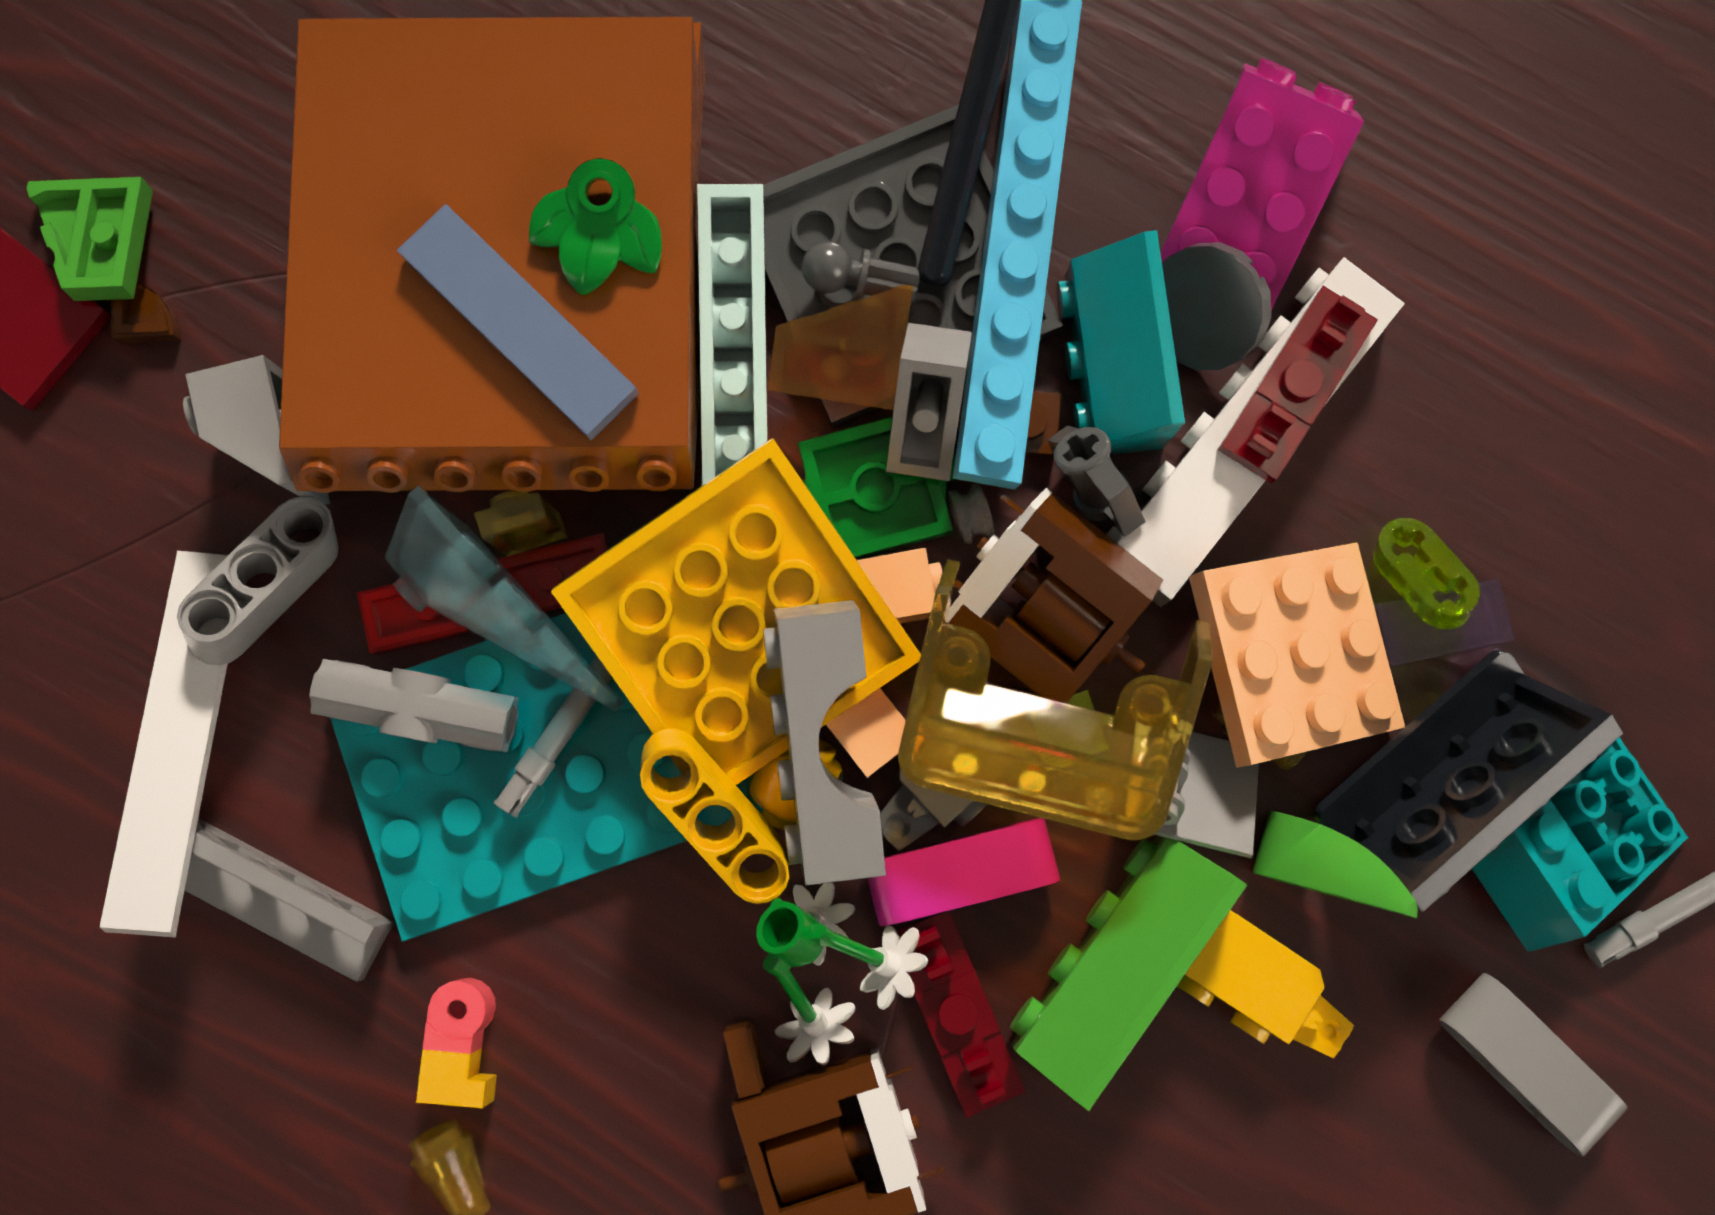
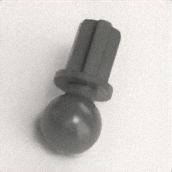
(830, 268)

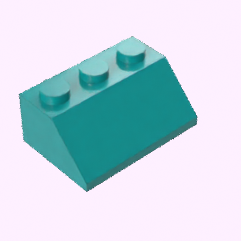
(1122, 344)

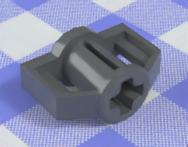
(1099, 487)

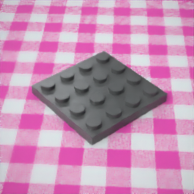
(882, 203)

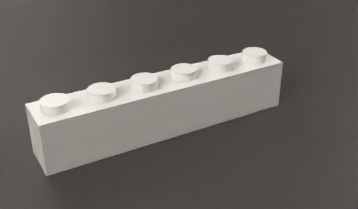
(1208, 489)

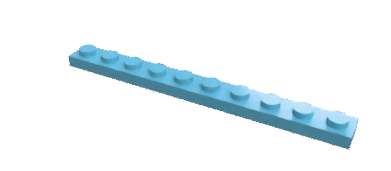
(1017, 244)

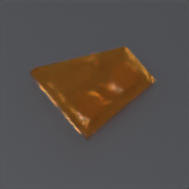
(844, 351)

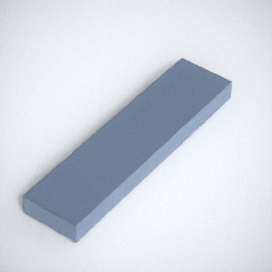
(518, 322)

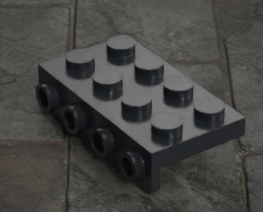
(1466, 774)

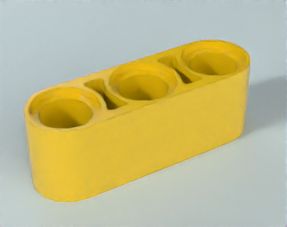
(720, 845)

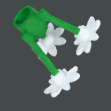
(799, 936)

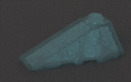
(461, 579)

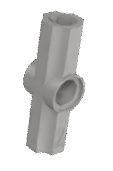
(414, 705)

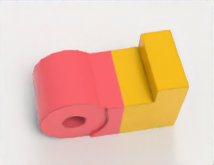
(454, 1046)

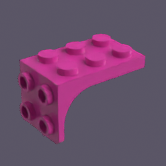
(1267, 170)

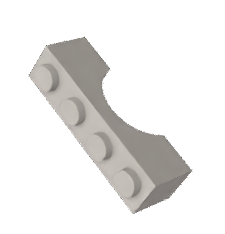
(835, 824)

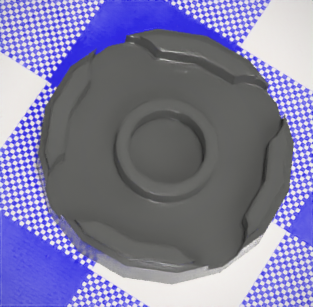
(1215, 305)

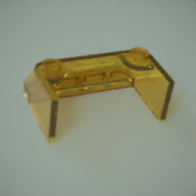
(1043, 753)

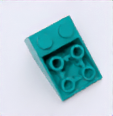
(1581, 852)

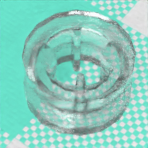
(971, 514)

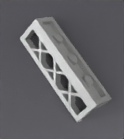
(284, 903)

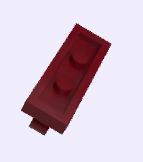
(1298, 384)
(961, 1018)

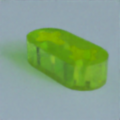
(1429, 570)

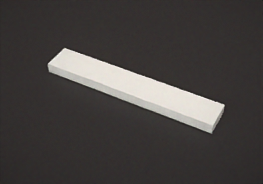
(166, 772)

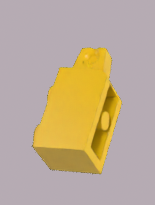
(1267, 988)

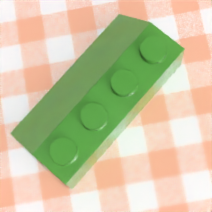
(1124, 966)

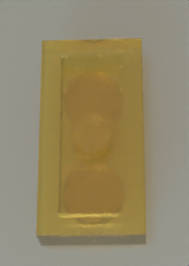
(519, 522)

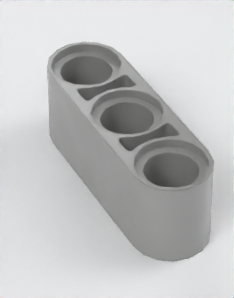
(253, 609)
(1533, 1064)

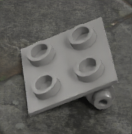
(1213, 799)

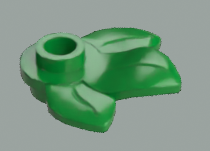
(595, 236)

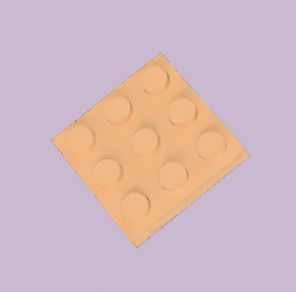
(1296, 653)

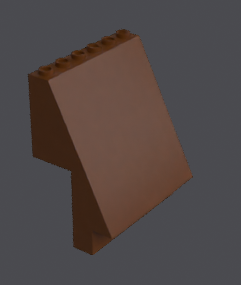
(489, 119)

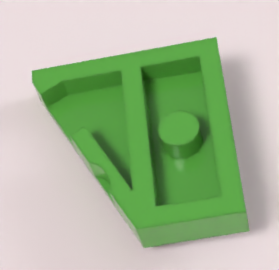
(94, 233)

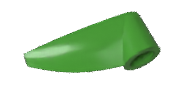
(1328, 863)

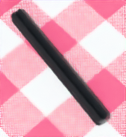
(967, 141)

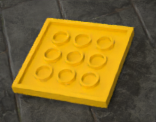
(688, 601)

